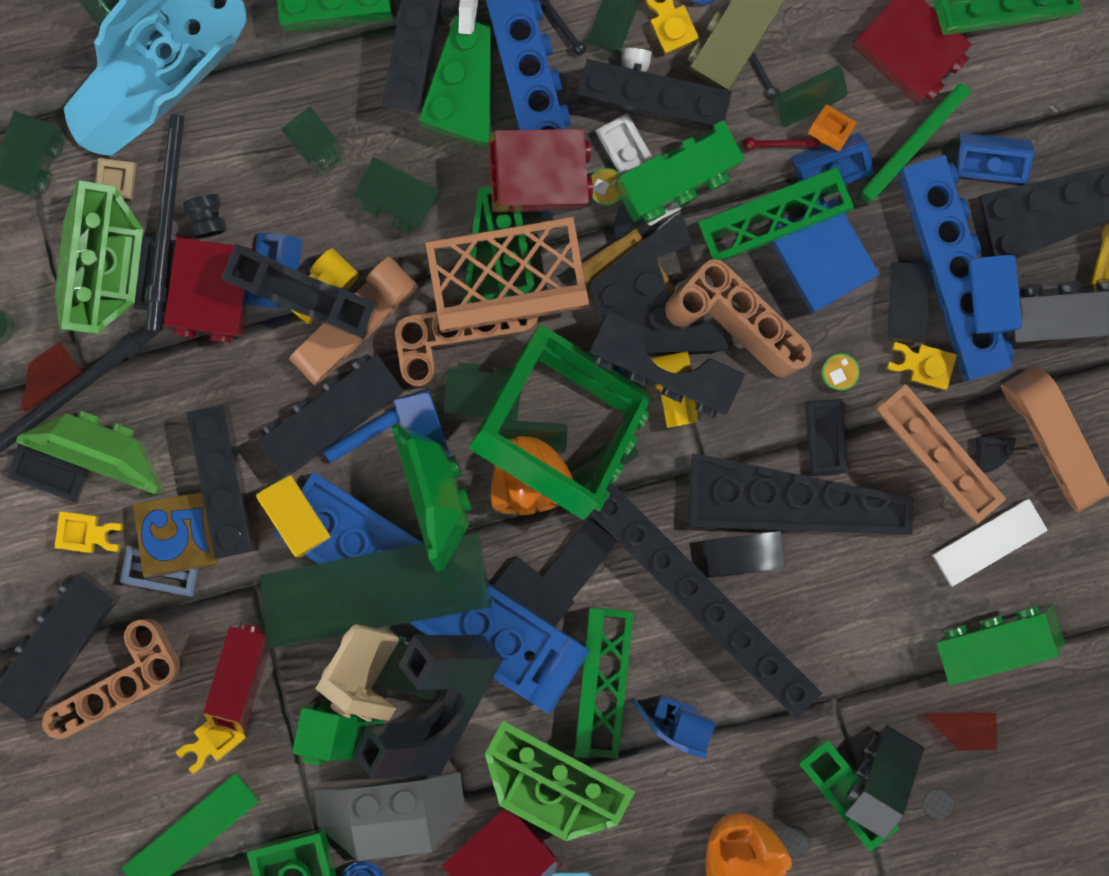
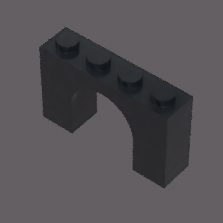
(423, 745)

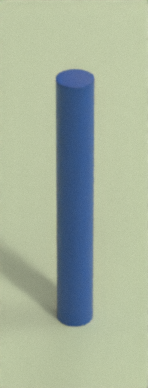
(362, 435)

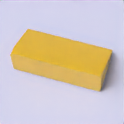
(293, 516)

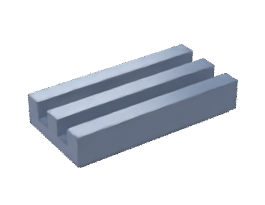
(191, 577)

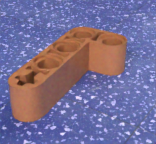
(741, 325)
(433, 339)
(329, 347)
(1058, 436)
(110, 689)

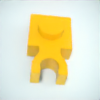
(672, 26)
(928, 365)
(82, 532)
(212, 741)

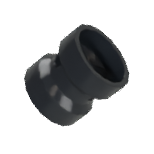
(205, 216)

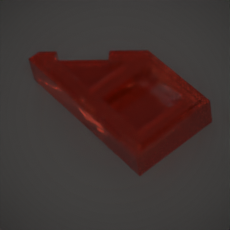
(48, 375)
(967, 729)

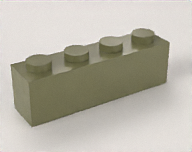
(732, 41)

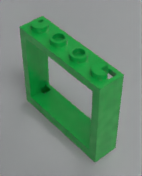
(604, 384)

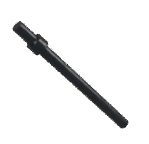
(157, 293)
(127, 346)

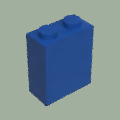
(824, 259)

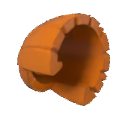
(514, 496)
(745, 848)

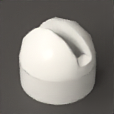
(636, 58)

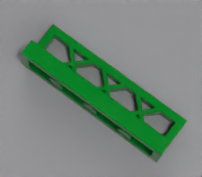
(772, 207)
(589, 683)

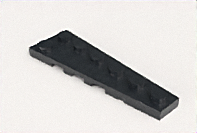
(1045, 212)
(764, 498)

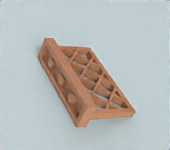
(513, 307)
(940, 453)

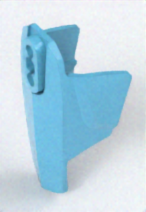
(148, 66)

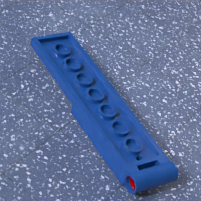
(507, 626)

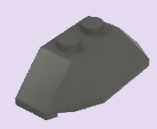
(390, 814)

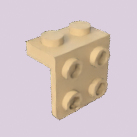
(354, 671)

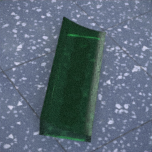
(372, 592)

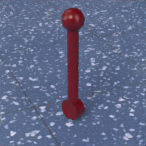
(751, 143)

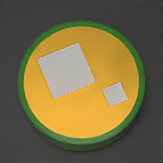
(603, 187)
(840, 372)

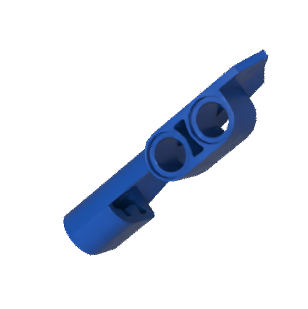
(687, 731)

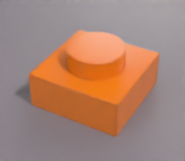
(832, 127)

